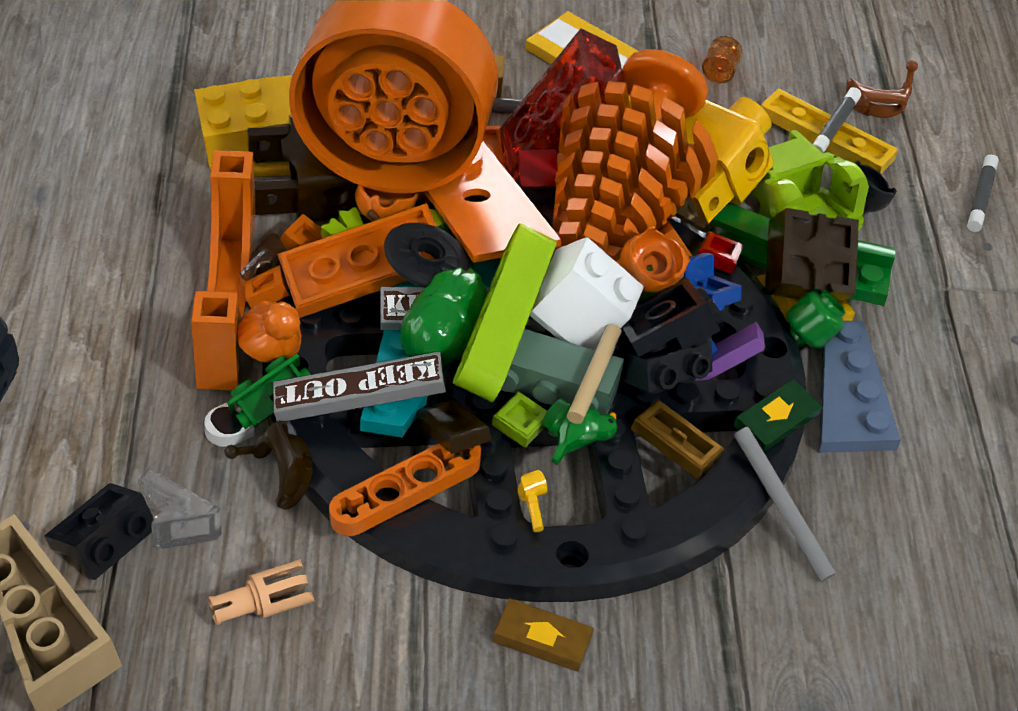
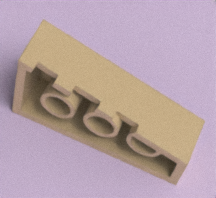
(48, 625)

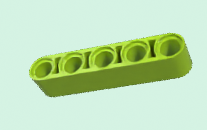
(505, 313)

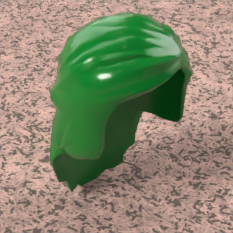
(444, 315)

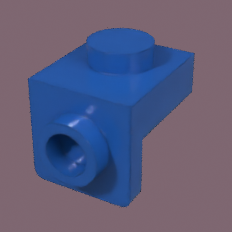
(701, 273)

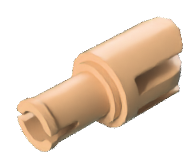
(256, 595)

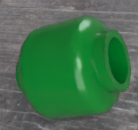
(815, 319)

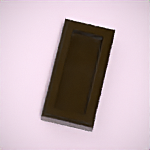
(453, 426)

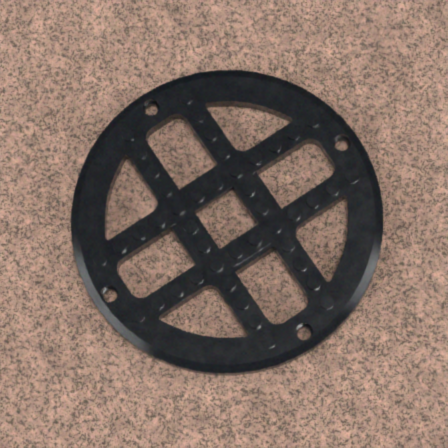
(497, 547)

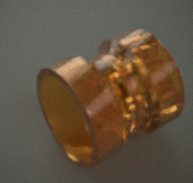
(722, 59)

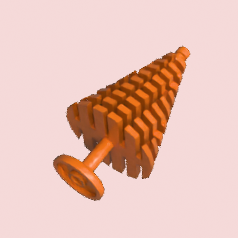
(624, 165)

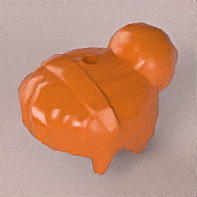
(660, 253)
(270, 331)

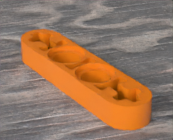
(410, 490)

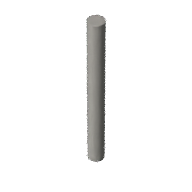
(784, 504)

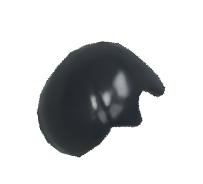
(879, 192)

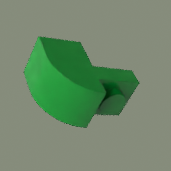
(873, 272)

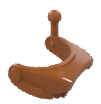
(869, 96)

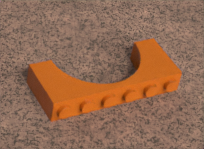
(231, 244)

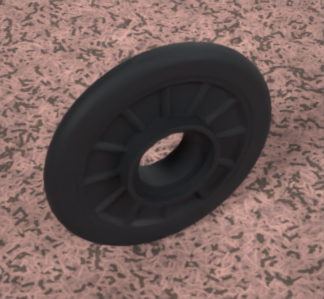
(409, 239)

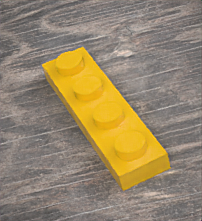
(849, 141)

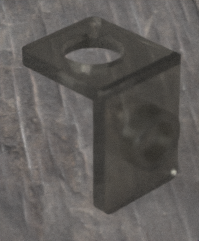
(264, 257)

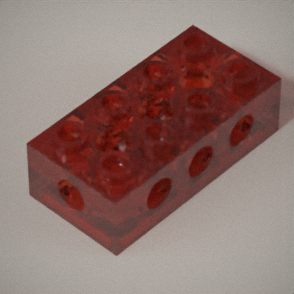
(538, 117)

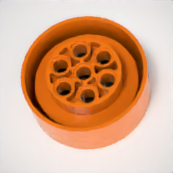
(394, 92)

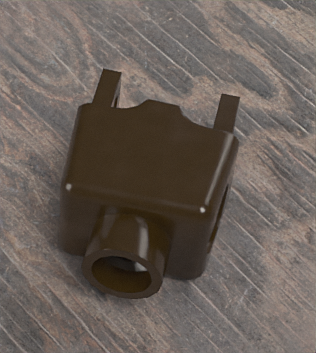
(312, 186)

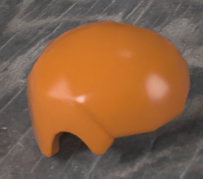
(383, 202)

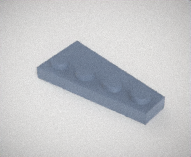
(853, 396)

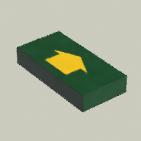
(779, 414)

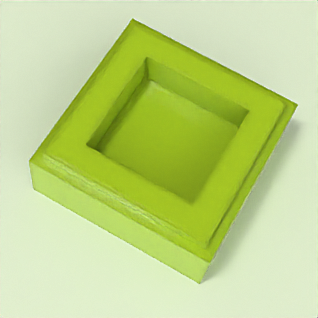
(520, 419)

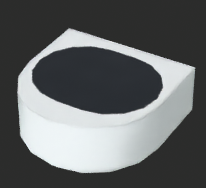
(224, 428)

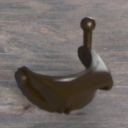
(292, 460)

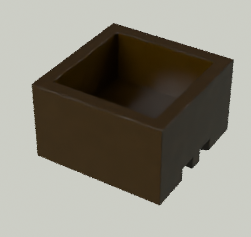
(811, 255)

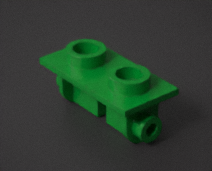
(255, 397)

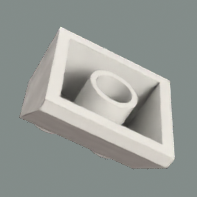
(584, 294)

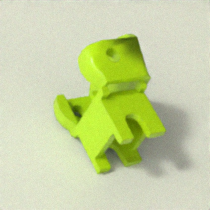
(797, 178)

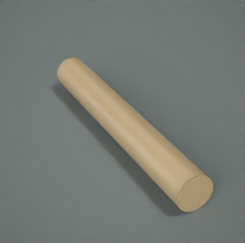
(594, 374)

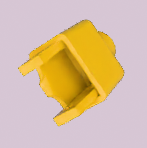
(740, 151)

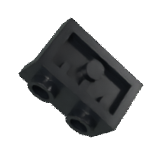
(103, 529)

